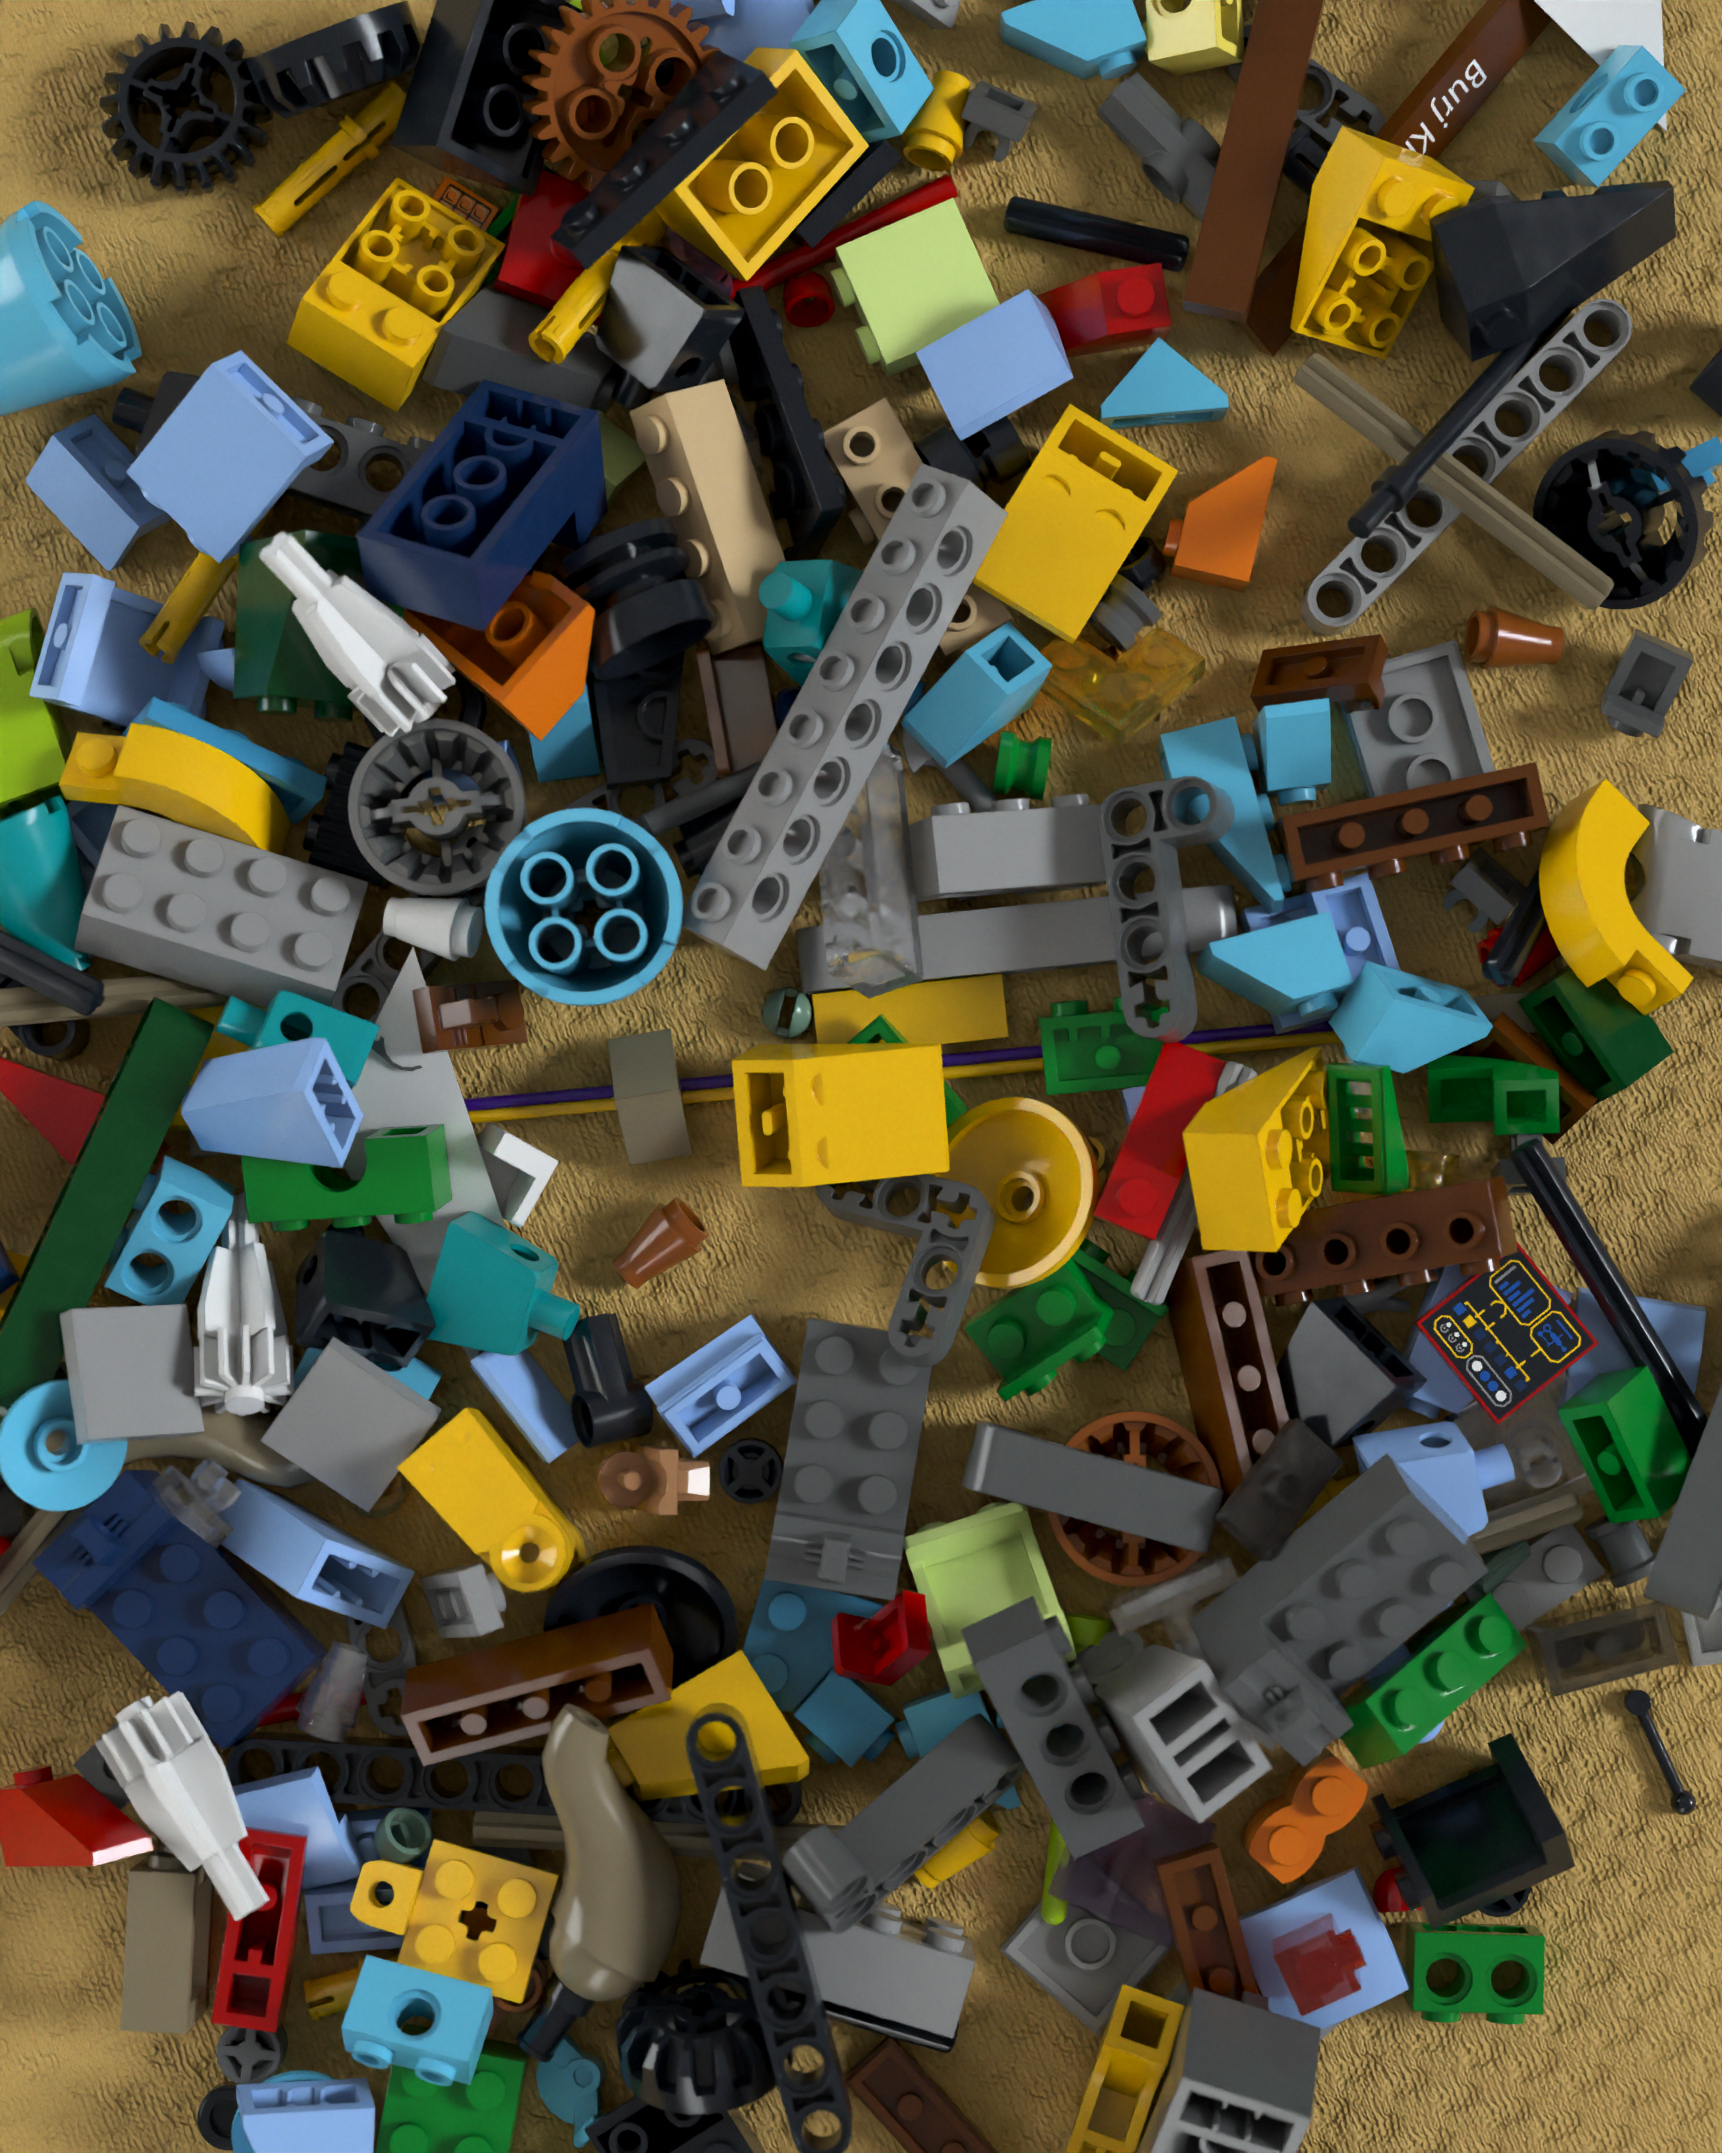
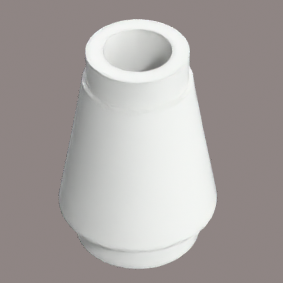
(436, 925)

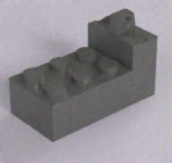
(848, 1462)
(1335, 1605)
(1235, 2080)

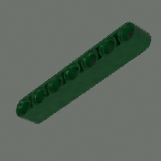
(98, 1194)

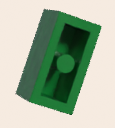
(1627, 1444)

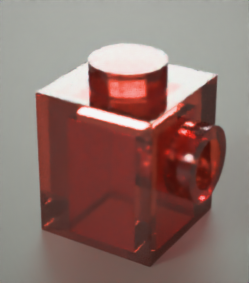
(1319, 1963)

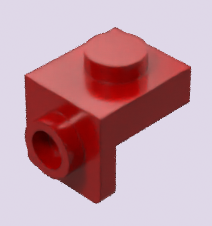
(884, 1645)

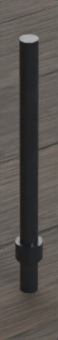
(1399, 482)

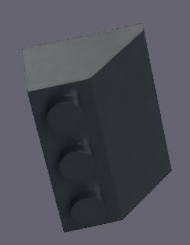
(470, 91)

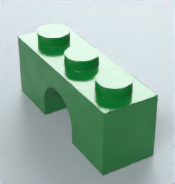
(402, 1178)
(1421, 1691)

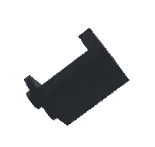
(1473, 1838)

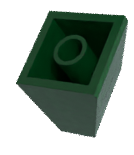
(272, 651)

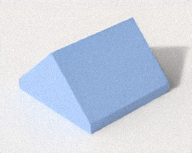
(996, 363)

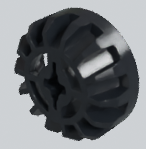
(337, 60)
(1591, 489)
(696, 2042)

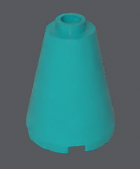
(42, 880)

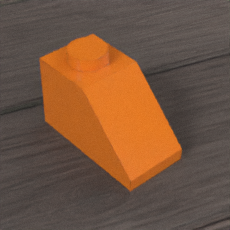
(1222, 529)

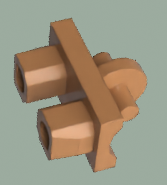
(652, 1479)

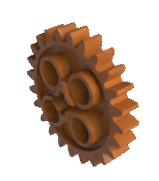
(574, 70)

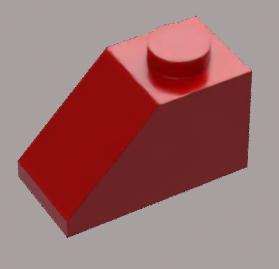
(1111, 310)

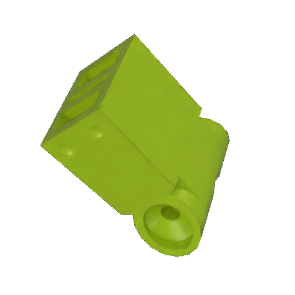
(31, 730)

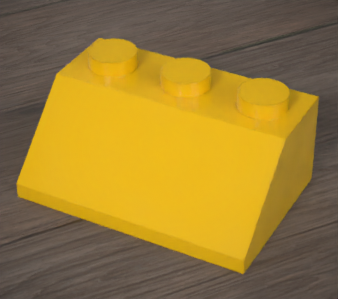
(768, 171)

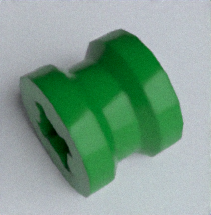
(1022, 765)

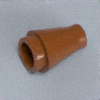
(1508, 640)
(663, 1241)

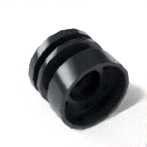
(637, 605)

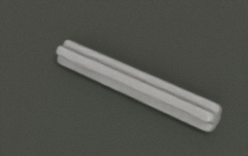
(1166, 1252)

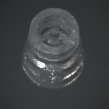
(334, 1694)

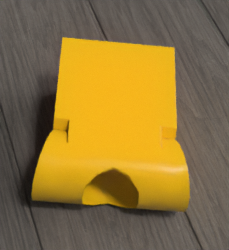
(495, 1502)

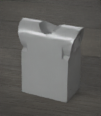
(1679, 886)
(1173, 1723)

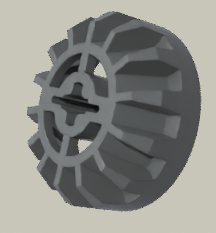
(380, 814)

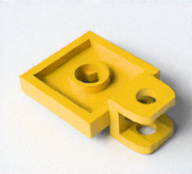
(430, 1907)

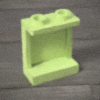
(974, 1572)

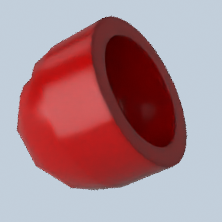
(813, 312)
(1387, 1895)

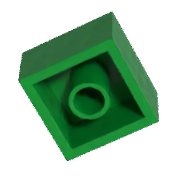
(457, 2116)

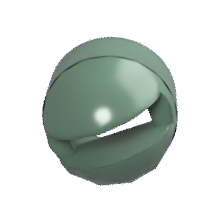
(800, 1018)
(408, 1836)

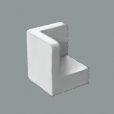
(515, 1171)

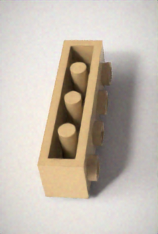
(876, 470)
(714, 503)

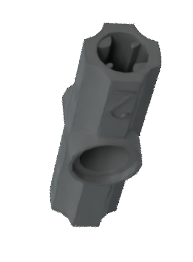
(1174, 152)

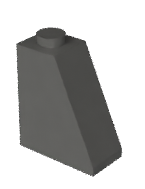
(492, 344)

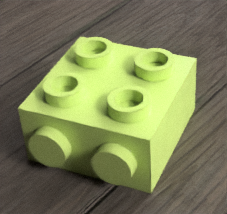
(912, 284)

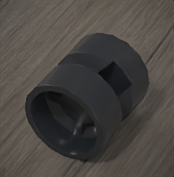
(1001, 456)

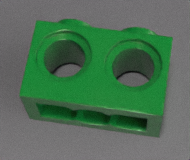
(1477, 1953)

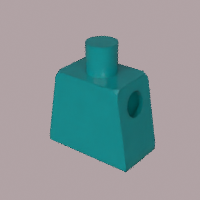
(803, 609)
(299, 1018)
(495, 1290)

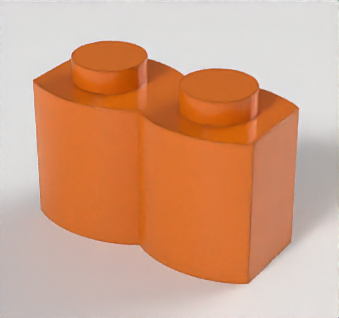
(1292, 1827)

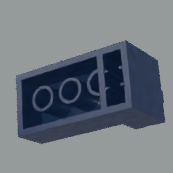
(486, 505)
(182, 1607)

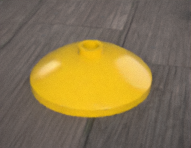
(1005, 1154)

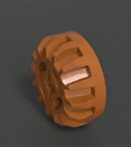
(1133, 1558)

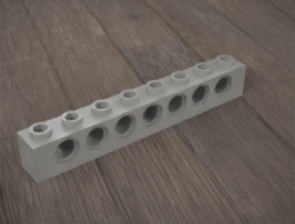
(843, 716)

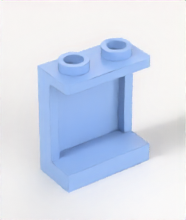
(227, 455)
(95, 656)

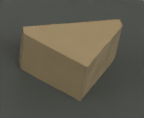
(649, 1097)

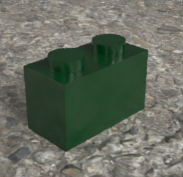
(1595, 1032)

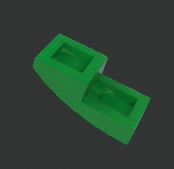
(1480, 1089)

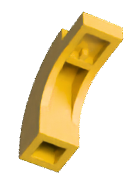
(178, 780)
(1589, 903)
(1125, 2073)

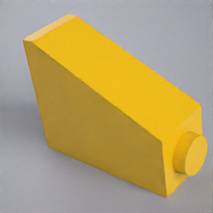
(651, 1743)

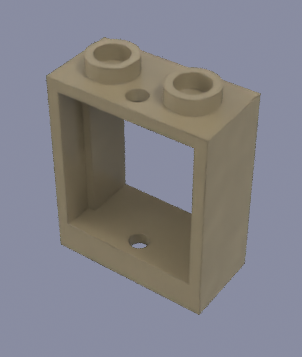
(166, 1945)

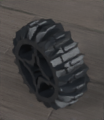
(193, 83)

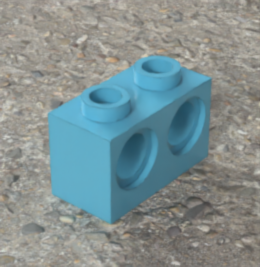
(177, 1238)

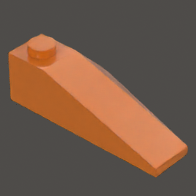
(527, 656)

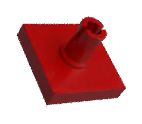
(531, 261)

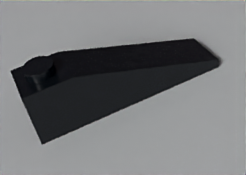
(1526, 264)

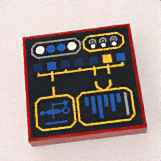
(1506, 1334)

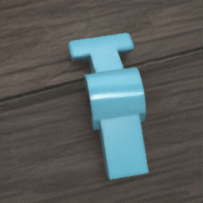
(572, 2087)

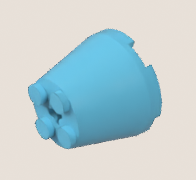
(58, 317)
(549, 879)

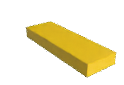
(922, 1012)

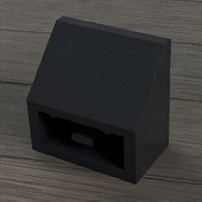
(648, 2129)

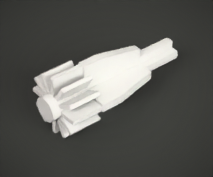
(366, 645)
(241, 1325)
(183, 1793)

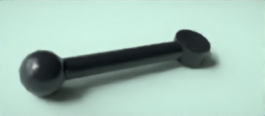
(1639, 1703)

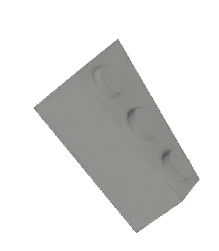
(1007, 849)

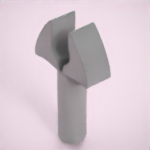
(958, 774)

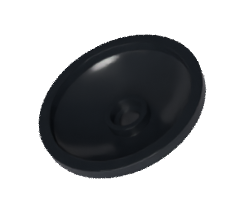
(685, 1594)

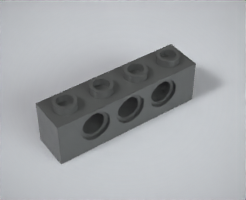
(360, 445)
(1085, 1808)

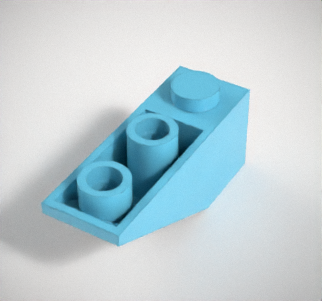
(1225, 760)

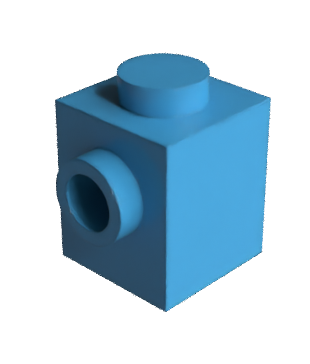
(845, 1720)

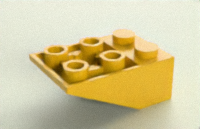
(1369, 241)
(392, 292)
(1072, 523)
(839, 1113)
(1260, 1155)

